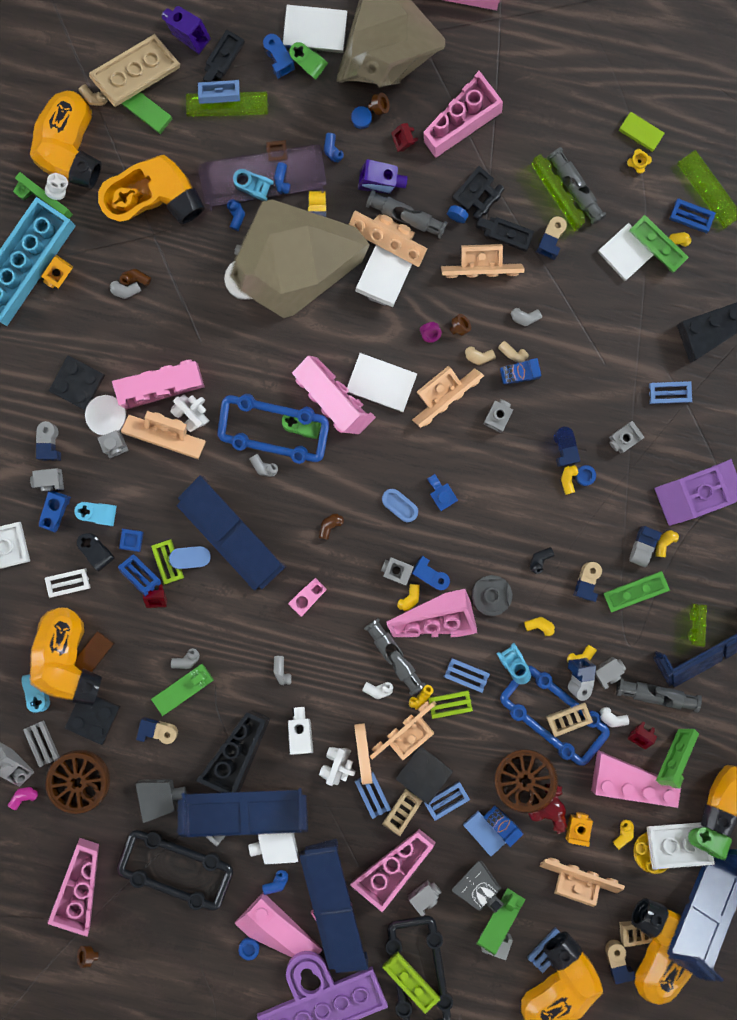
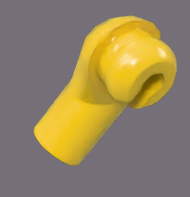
(681, 238)
(566, 478)
(665, 540)
(411, 600)
(542, 624)
(588, 653)
(422, 697)
(626, 834)

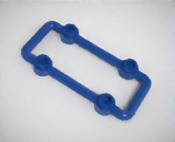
(241, 440)
(565, 749)

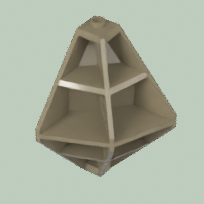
(387, 42)
(294, 256)

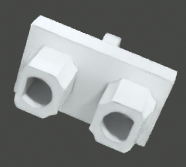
(193, 410)
(341, 766)

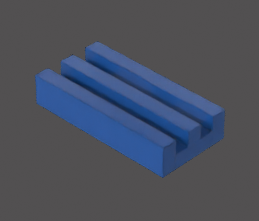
(689, 223)
(149, 586)

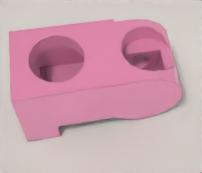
(307, 597)

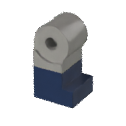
(46, 442)
(644, 546)
(582, 678)

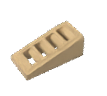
(572, 726)
(398, 831)
(634, 940)

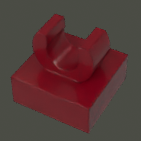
(403, 137)
(155, 598)
(643, 737)

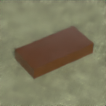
(94, 652)

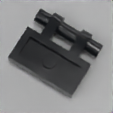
(472, 190)

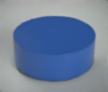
(361, 117)
(457, 214)
(586, 475)
(249, 949)

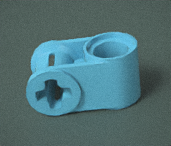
(254, 184)
(99, 513)
(514, 661)
(33, 695)

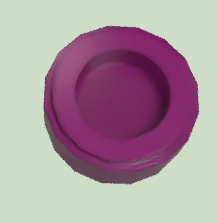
(430, 332)

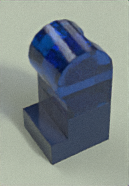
(567, 445)

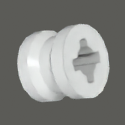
(56, 186)

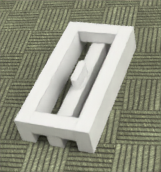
(84, 579)

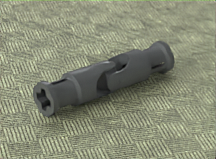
(584, 197)
(417, 219)
(401, 666)
(673, 698)

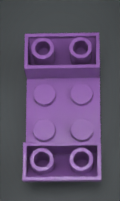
(698, 493)

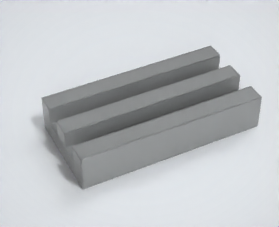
(33, 745)

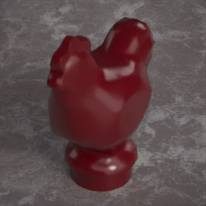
(554, 811)

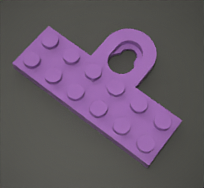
(338, 1000)

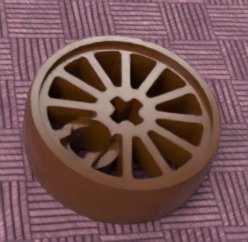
(80, 790)
(519, 806)

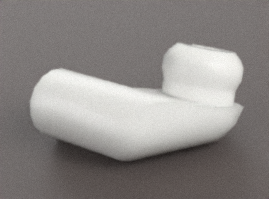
(378, 691)
(612, 720)

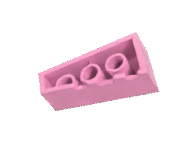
(158, 384)
(389, 874)

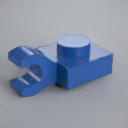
(443, 495)

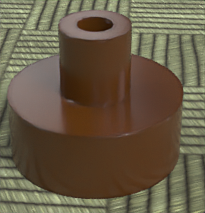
(379, 104)
(460, 325)
(86, 956)

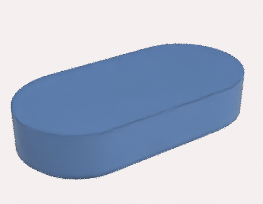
(400, 505)
(189, 557)

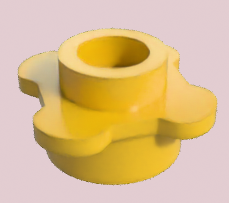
(639, 155)

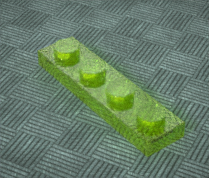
(250, 104)
(554, 186)
(709, 188)

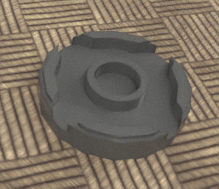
(491, 595)

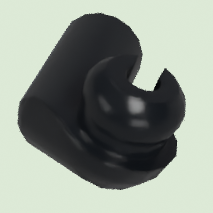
(538, 560)

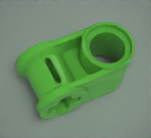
(310, 62)
(310, 430)
(712, 843)

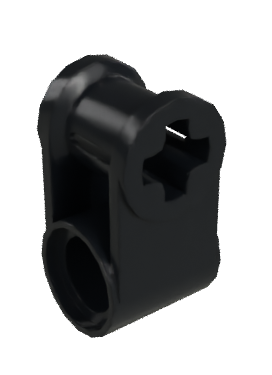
(97, 554)

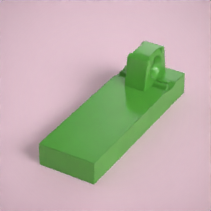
(148, 112)
(26, 187)
(658, 244)
(636, 591)
(182, 689)
(677, 758)
(500, 922)

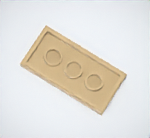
(134, 70)

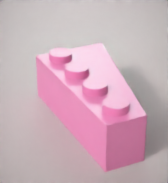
(464, 115)
(332, 396)
(628, 782)
(75, 898)

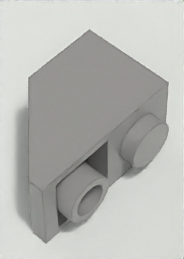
(13, 766)

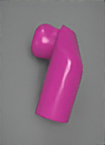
(22, 795)

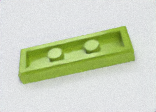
(411, 982)

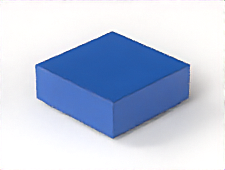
(131, 540)

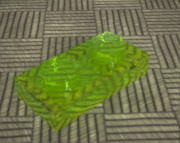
(698, 631)

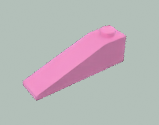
(445, 614)
(274, 928)

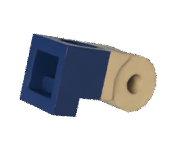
(551, 235)
(586, 582)
(157, 729)
(616, 959)

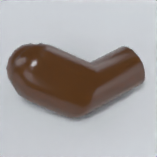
(134, 275)
(328, 523)

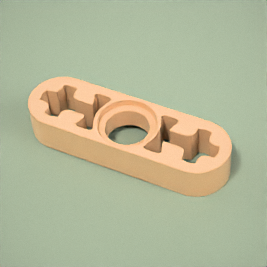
(363, 754)

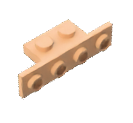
(390, 236)
(482, 260)
(443, 391)
(164, 433)
(410, 736)
(578, 884)

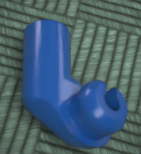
(330, 149)
(279, 178)
(237, 212)
(278, 883)

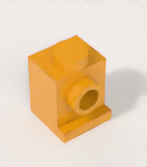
(64, 268)
(574, 823)

